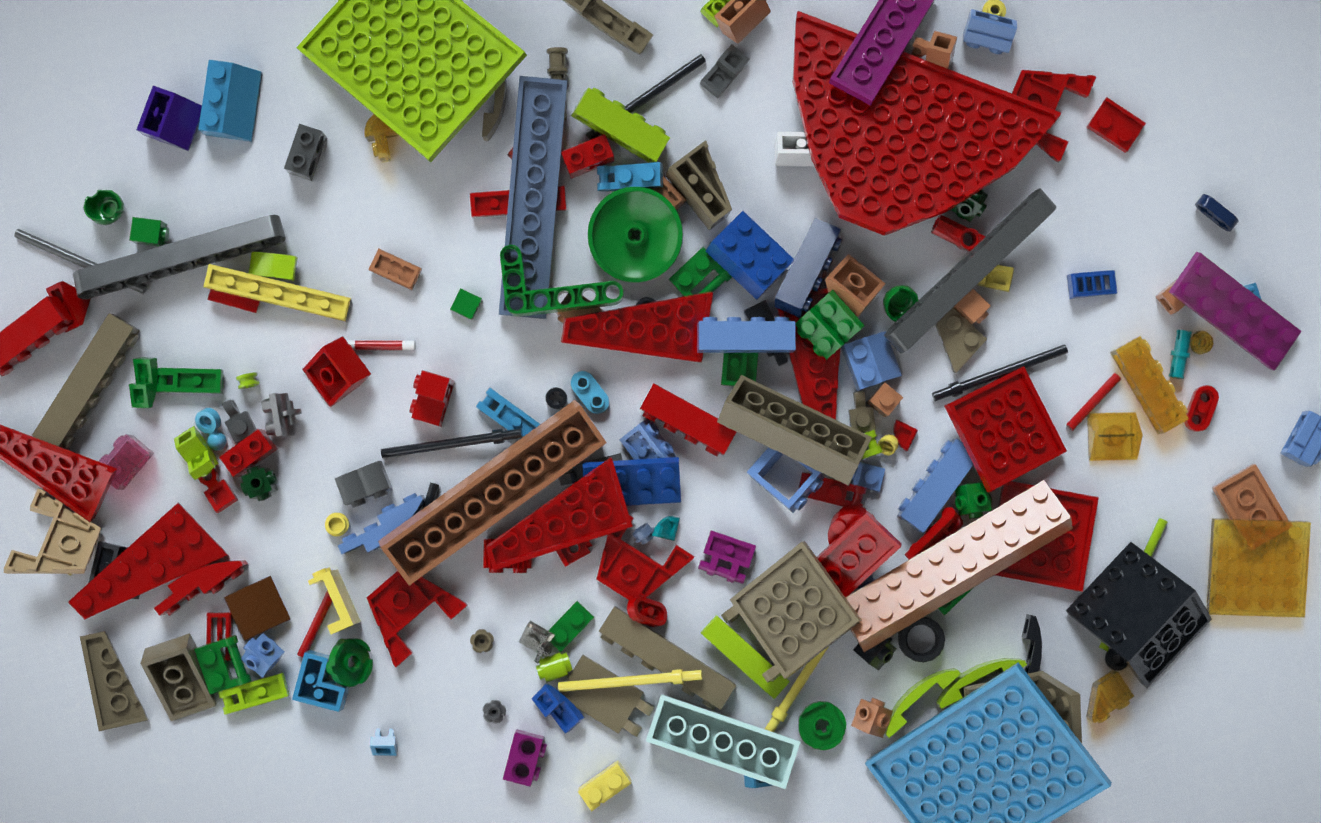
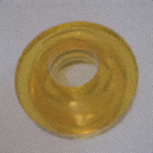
(1201, 342)

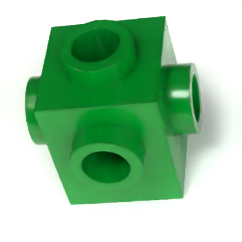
(972, 500)

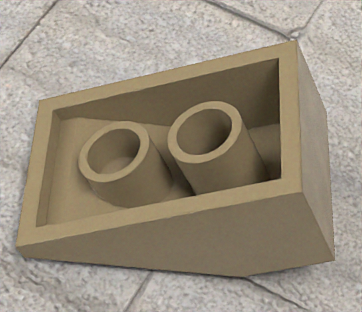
(177, 677)

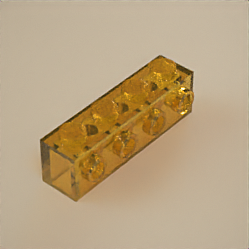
(1150, 385)

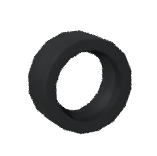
(931, 654)

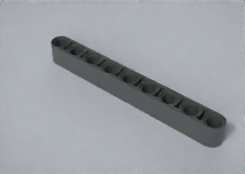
(178, 257)
(970, 270)

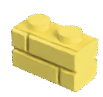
(604, 785)

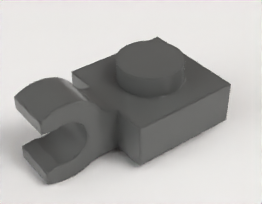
(240, 424)

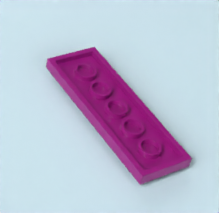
(879, 47)
(1235, 311)

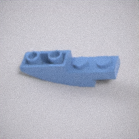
(389, 519)

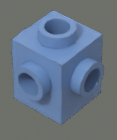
(261, 654)

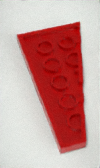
(814, 374)

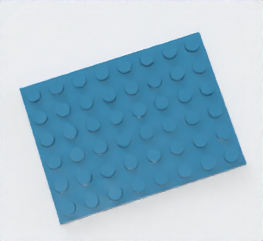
(990, 760)

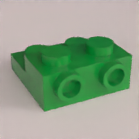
(828, 325)

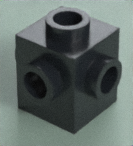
(877, 655)

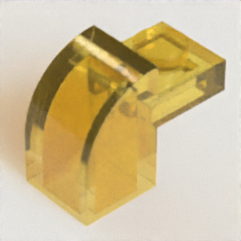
(379, 132)

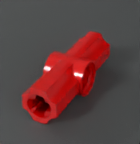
(954, 232)

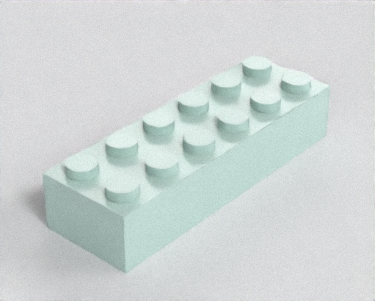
(723, 741)

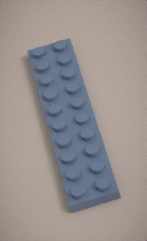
(534, 183)

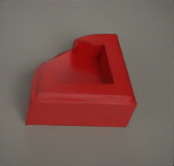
(904, 434)

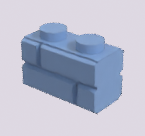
(989, 31)
(1305, 440)

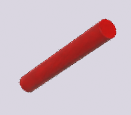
(1093, 401)
(315, 625)

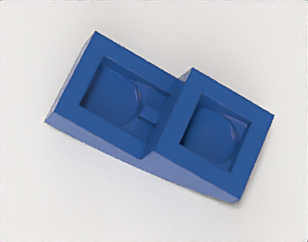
(554, 703)

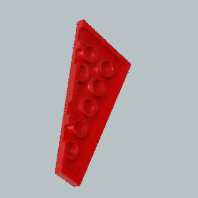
(651, 328)
(60, 472)
(578, 514)
(159, 555)

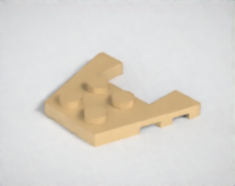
(66, 545)

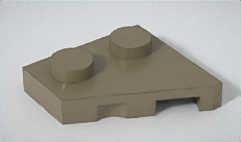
(959, 338)

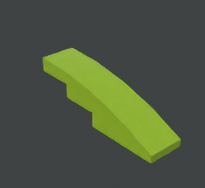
(742, 655)

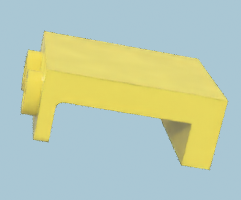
(340, 598)

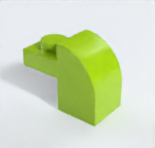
(195, 452)

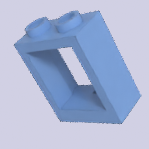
(799, 499)

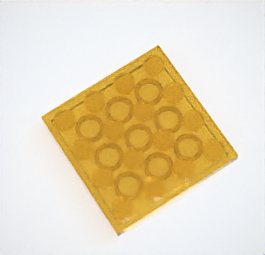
(1258, 567)

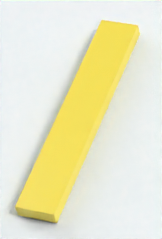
(277, 292)

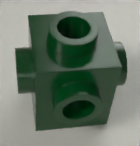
(972, 206)
(267, 483)

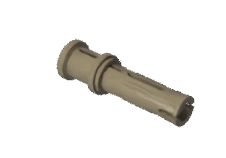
(557, 65)

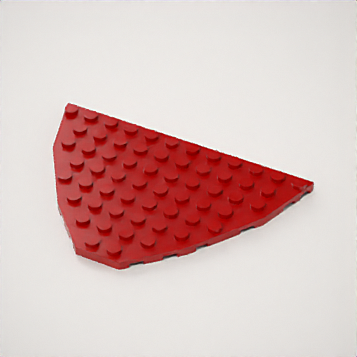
(919, 144)

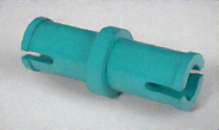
(1180, 354)

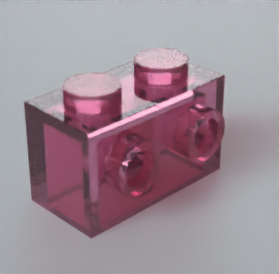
(128, 457)

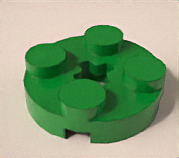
(338, 662)
(835, 729)

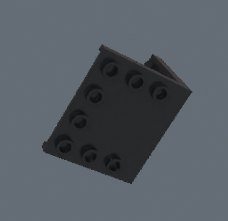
(1141, 612)

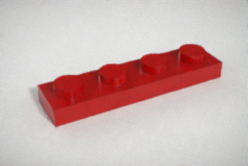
(496, 202)

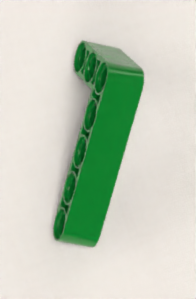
(552, 294)

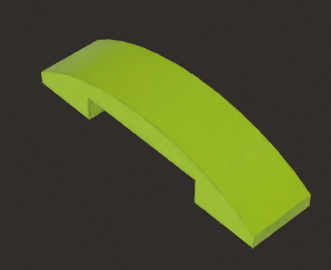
(941, 678)
(951, 692)

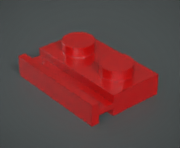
(1116, 125)

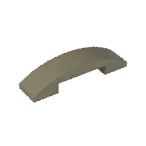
(612, 23)
(492, 120)

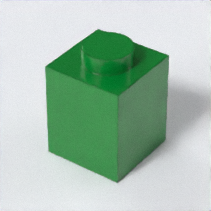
(148, 232)

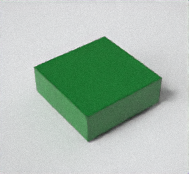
(466, 304)

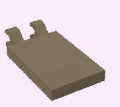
(607, 705)

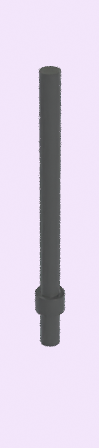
(63, 253)

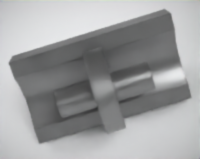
(283, 415)

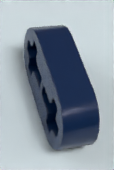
(1216, 212)

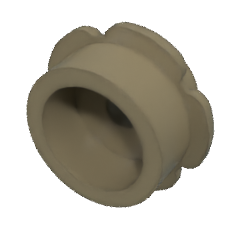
(488, 639)

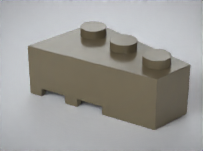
(700, 185)

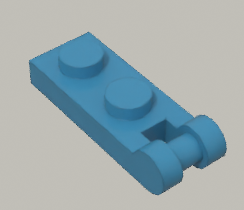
(632, 175)
(506, 413)

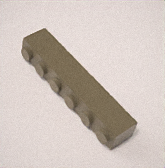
(86, 382)
(665, 656)

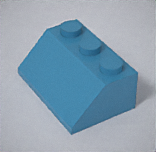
(230, 101)

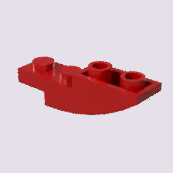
(207, 578)

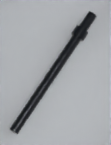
(658, 88)
(955, 389)
(497, 436)

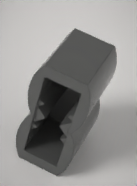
(363, 483)

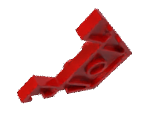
(1046, 90)
(633, 572)
(398, 603)

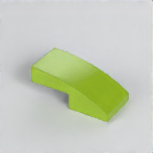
(273, 265)

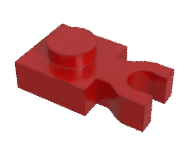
(218, 493)

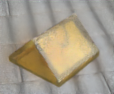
(1113, 436)

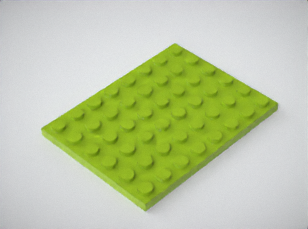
(413, 63)

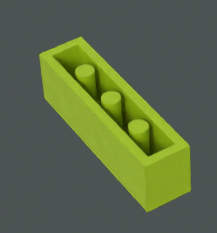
(620, 125)

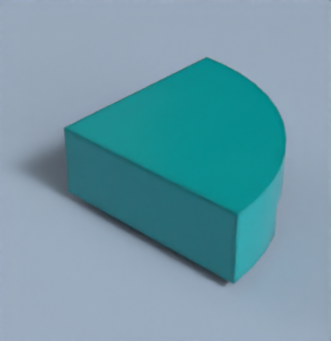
(667, 528)

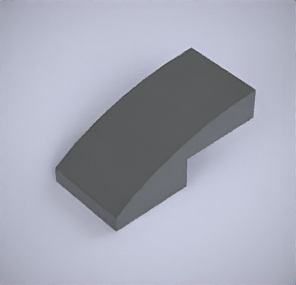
(724, 71)

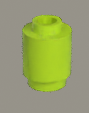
(554, 667)

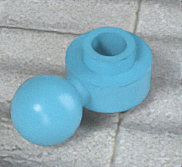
(208, 422)

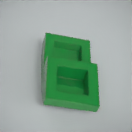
(144, 389)

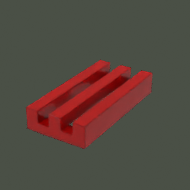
(228, 632)

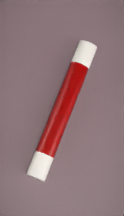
(382, 345)

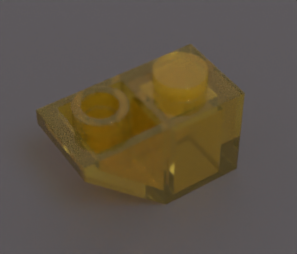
(1107, 695)

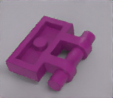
(730, 550)

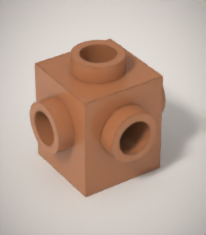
(872, 717)

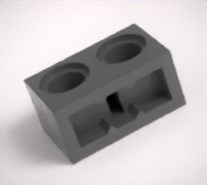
(305, 152)

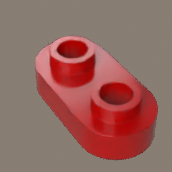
(1201, 409)
(647, 611)

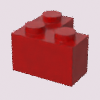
(432, 399)

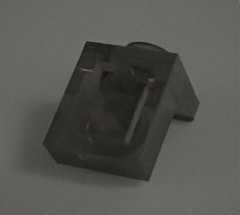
(538, 640)

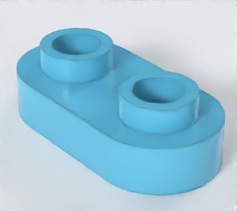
(590, 392)

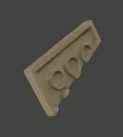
(110, 687)

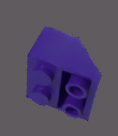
(170, 118)

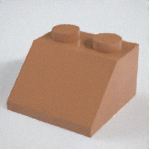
(854, 284)

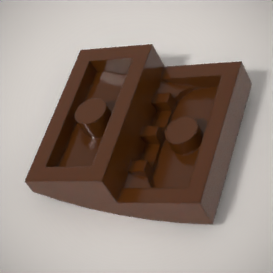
(257, 608)

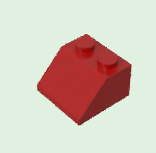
(336, 371)

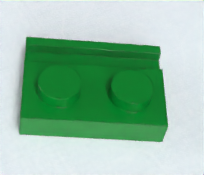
(736, 365)

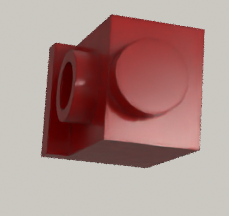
(569, 557)

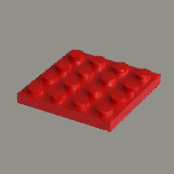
(1005, 429)
(1064, 559)

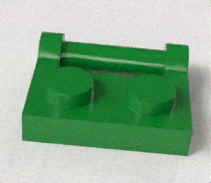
(695, 271)
(215, 667)

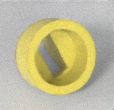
(888, 444)

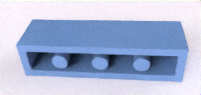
(746, 336)
(937, 486)

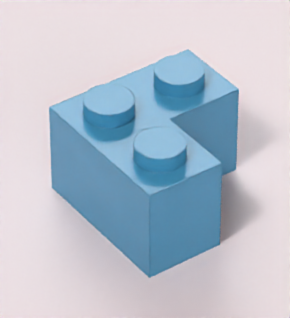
(314, 687)

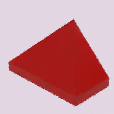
(75, 306)

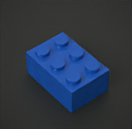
(749, 255)

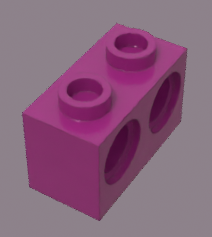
(519, 756)

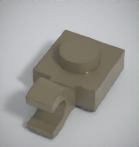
(861, 417)

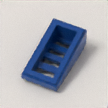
(1073, 287)

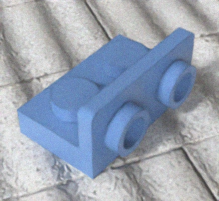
(646, 442)

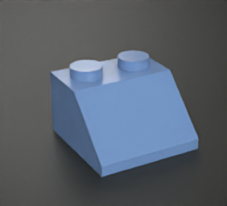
(871, 361)

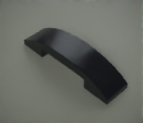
(1032, 632)

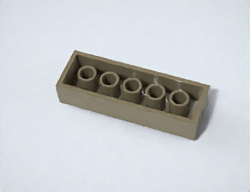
(794, 429)

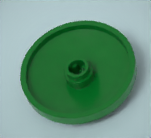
(613, 229)

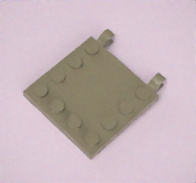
(793, 611)

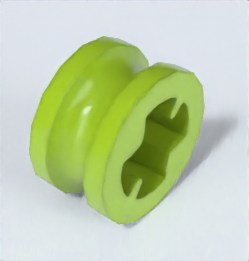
(247, 380)

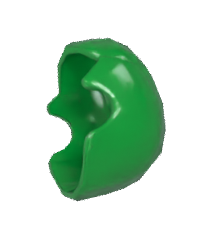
(104, 207)
(899, 301)

